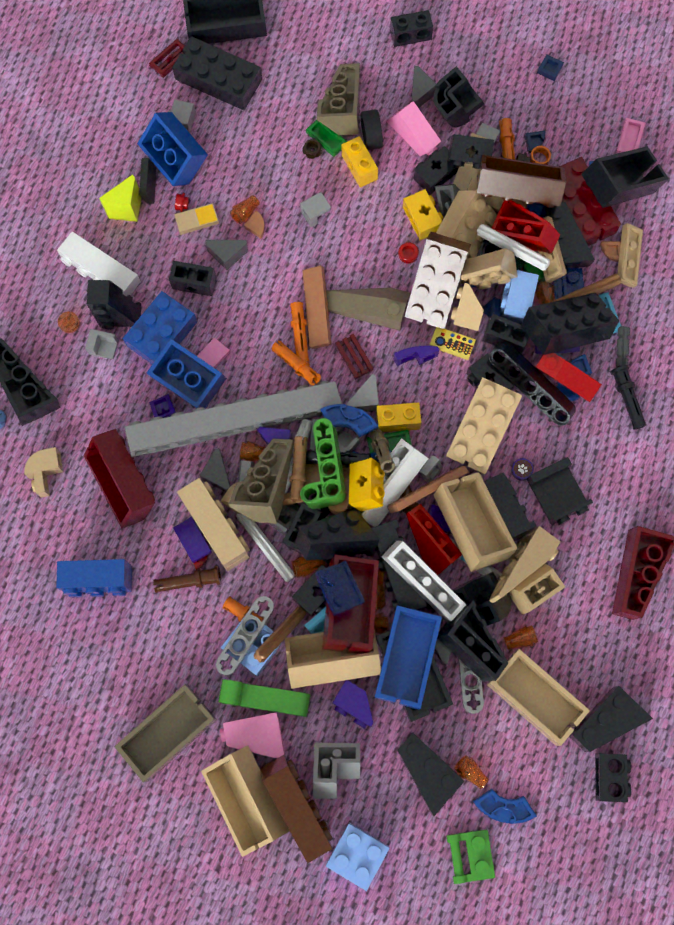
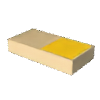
(196, 219)

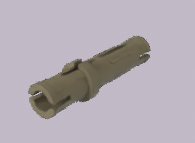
(381, 447)

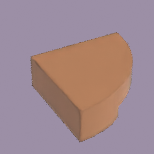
(255, 224)
(611, 249)

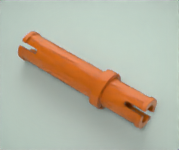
(507, 138)
(298, 324)
(301, 367)

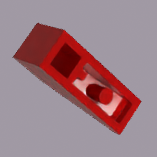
(568, 376)
(433, 543)

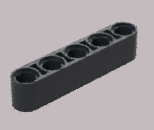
(531, 373)

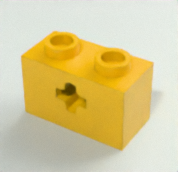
(359, 161)
(422, 213)
(398, 417)
(366, 485)

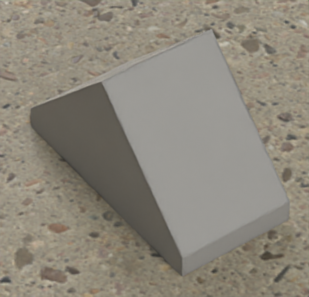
(367, 396)

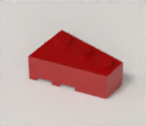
(525, 227)

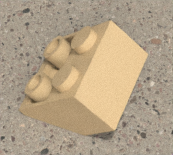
(490, 269)
(469, 310)
(536, 589)

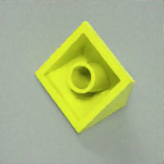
(123, 201)

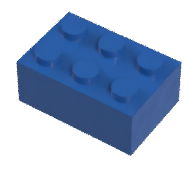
(172, 148)
(157, 325)
(186, 375)
(94, 577)

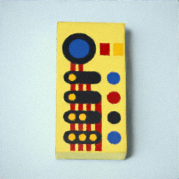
(453, 343)

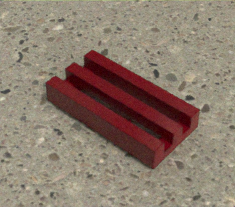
(167, 64)
(345, 341)

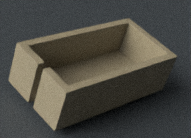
(165, 733)

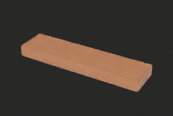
(316, 307)
(426, 489)

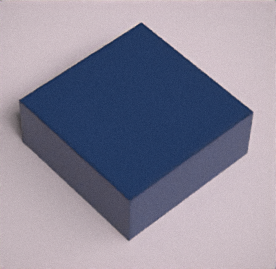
(550, 67)

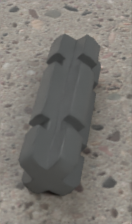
(623, 346)

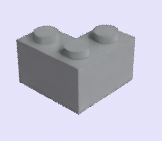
(331, 763)

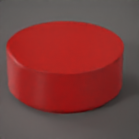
(408, 252)

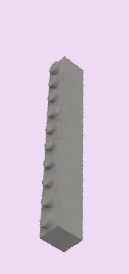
(230, 419)

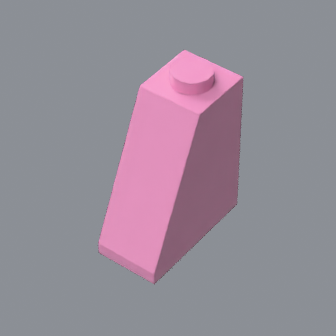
(415, 129)
(259, 733)

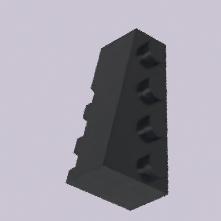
(24, 388)
(402, 592)

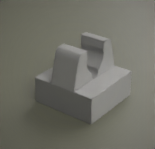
(431, 469)

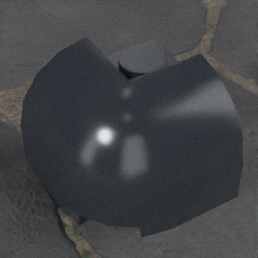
(456, 98)
(481, 590)

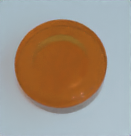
(68, 322)

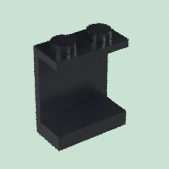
(558, 492)

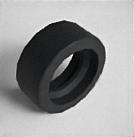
(371, 129)

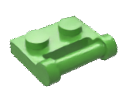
(478, 856)

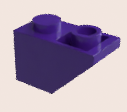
(354, 701)

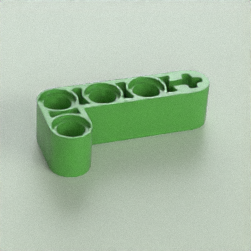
(326, 462)
(264, 698)

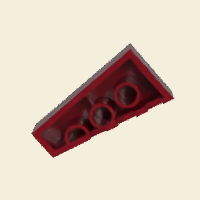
(640, 570)

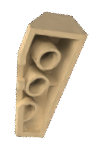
(532, 553)

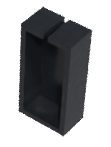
(224, 19)
(217, 73)
(621, 178)
(569, 323)
(436, 694)

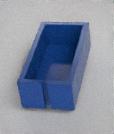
(408, 657)

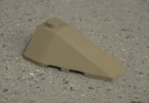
(341, 103)
(372, 305)
(264, 487)

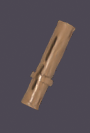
(298, 468)

